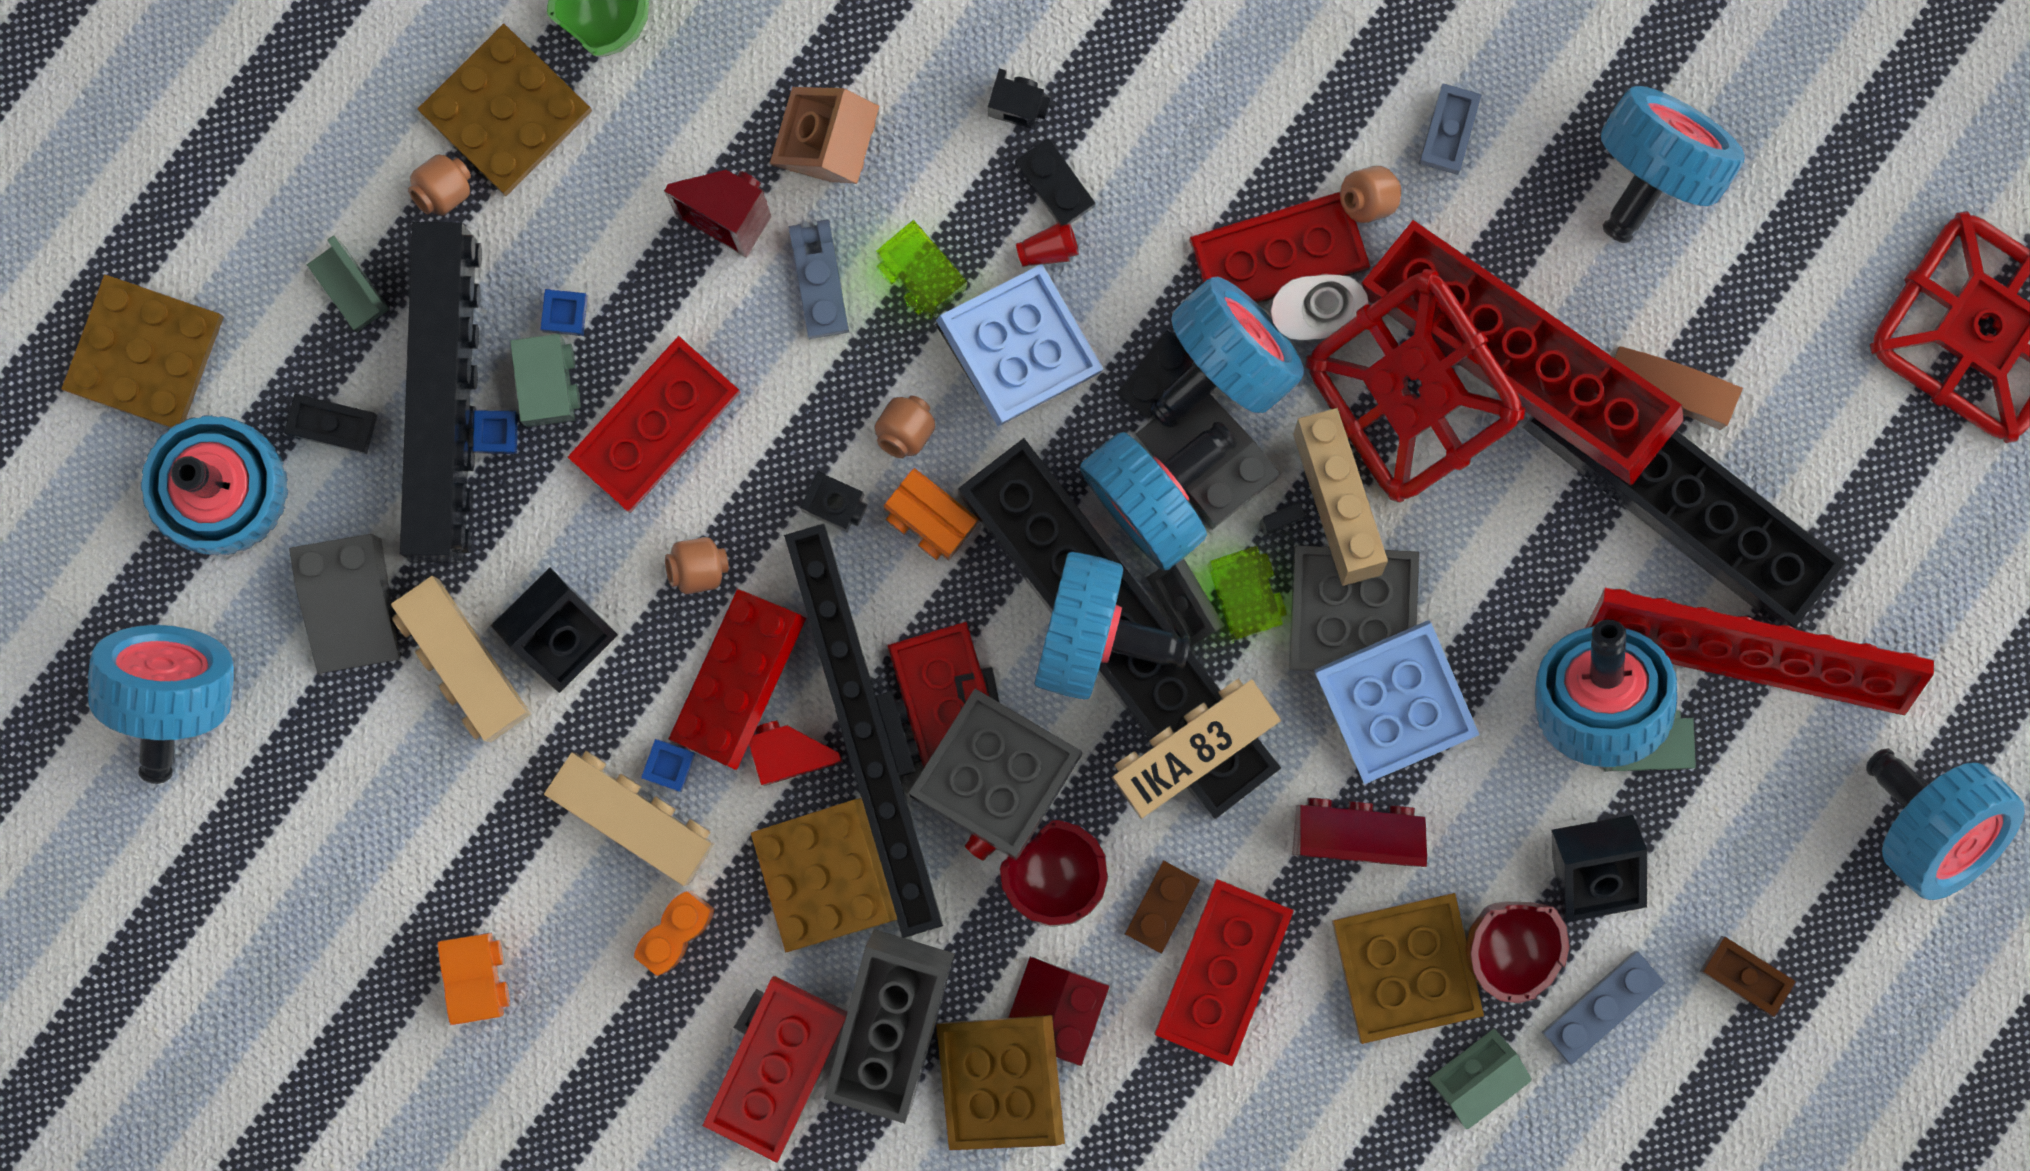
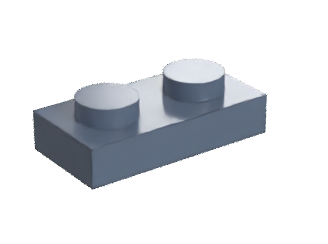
(1450, 129)

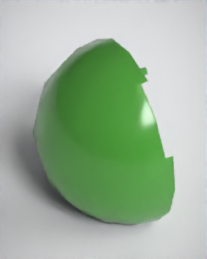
(601, 25)

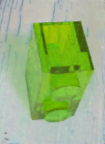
(920, 270)
(1246, 593)

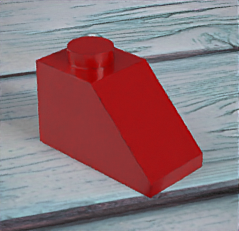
(787, 753)

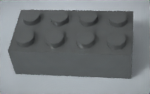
(889, 1026)

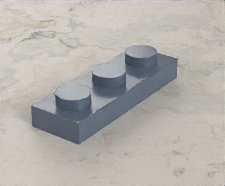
(1603, 1007)

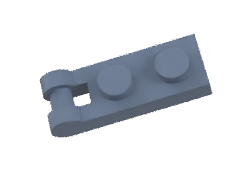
(819, 281)

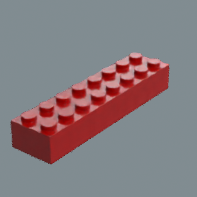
(1553, 368)

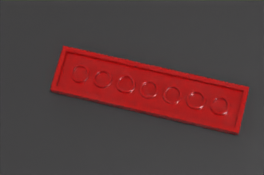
(1771, 652)

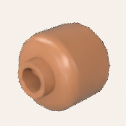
(439, 185)
(1370, 194)
(904, 426)
(696, 565)

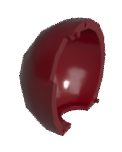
(1056, 875)
(1517, 949)

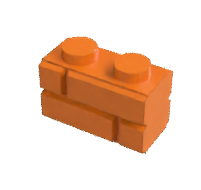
(930, 515)

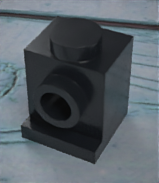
(1018, 101)
(817, 497)

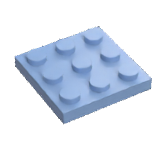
(1019, 345)
(1396, 702)

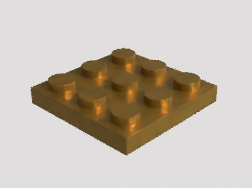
(505, 109)
(142, 352)
(823, 875)
(1407, 968)
(1000, 1083)

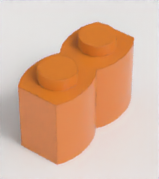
(667, 943)
(472, 978)

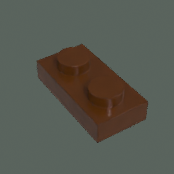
(1162, 906)
(1748, 976)

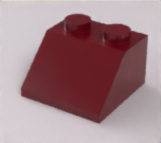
(1070, 999)

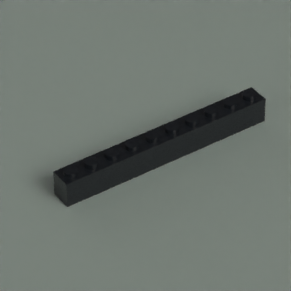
(863, 730)

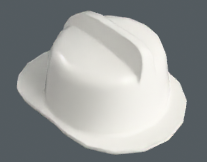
(1316, 305)

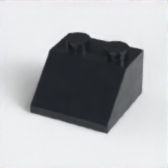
(554, 630)
(1600, 868)

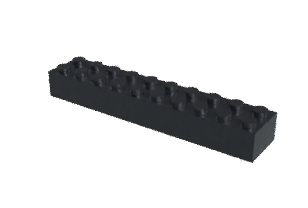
(1036, 530)

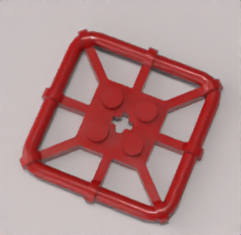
(1959, 327)
(1440, 388)

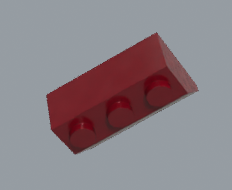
(723, 207)
(1360, 833)

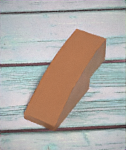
(1701, 394)

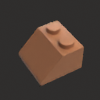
(825, 134)

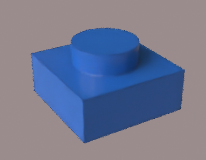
(564, 312)
(495, 432)
(668, 765)

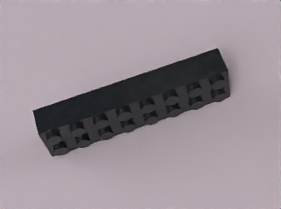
(439, 393)
(1717, 525)

